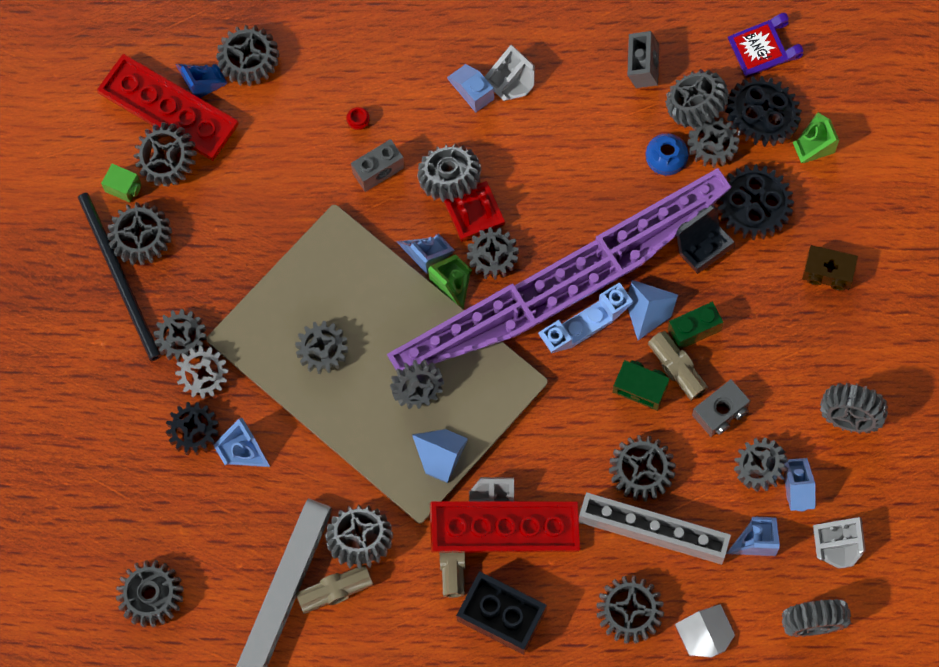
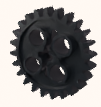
(763, 111)
(770, 189)

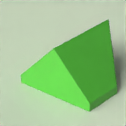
(817, 139)
(451, 278)

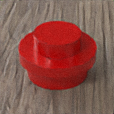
(358, 118)

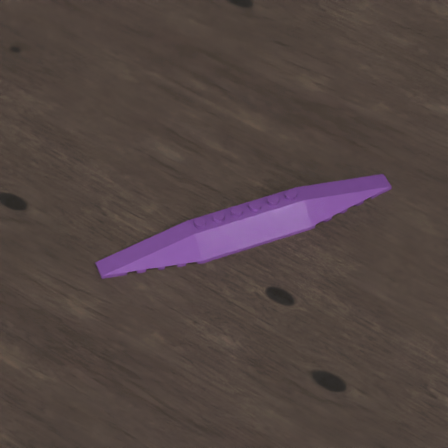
(566, 281)

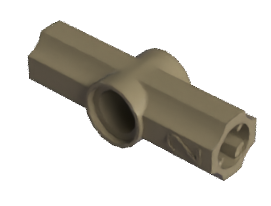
(677, 365)
(453, 574)
(334, 589)

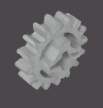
(205, 361)

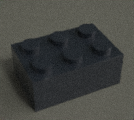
(501, 613)

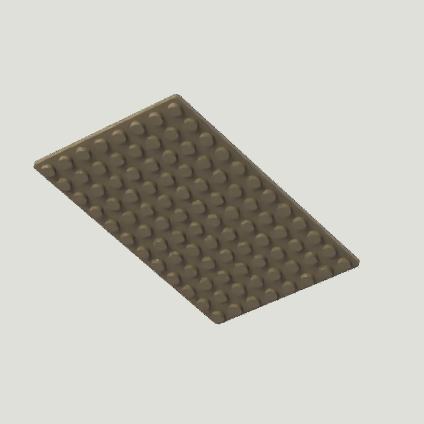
(380, 304)

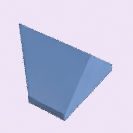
(427, 250)
(649, 307)
(239, 447)
(439, 452)
(758, 538)

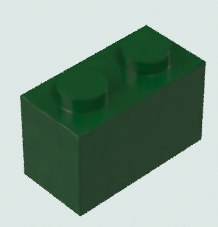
(695, 325)
(641, 384)

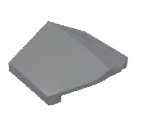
(512, 75)
(492, 489)
(840, 542)
(706, 632)

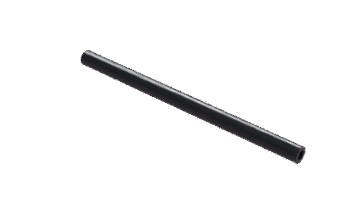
(119, 277)

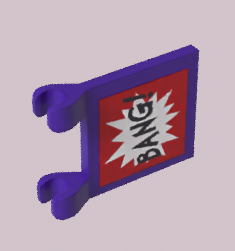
(761, 48)

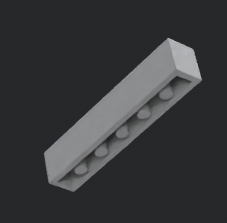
(654, 528)

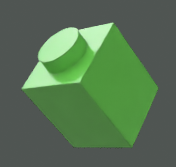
(121, 183)

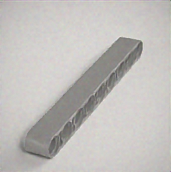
(285, 585)

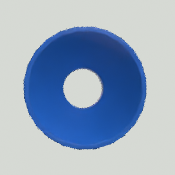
(666, 164)

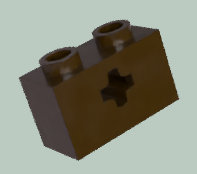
(842, 266)

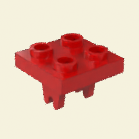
(475, 212)

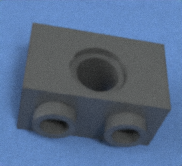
(643, 59)
(377, 165)
(728, 396)

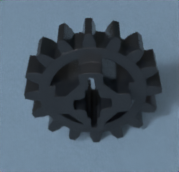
(190, 438)

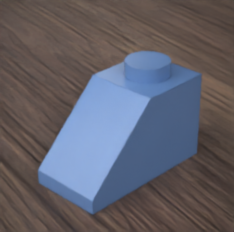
(472, 87)
(799, 485)

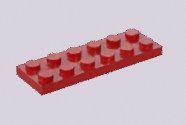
(162, 101)
(504, 526)

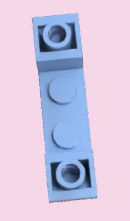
(588, 322)

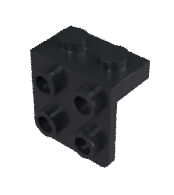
(703, 240)

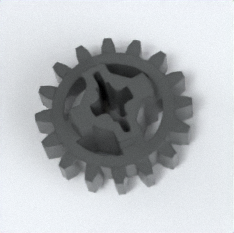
(708, 150)
(503, 252)
(187, 329)
(331, 344)
(416, 384)
(772, 460)

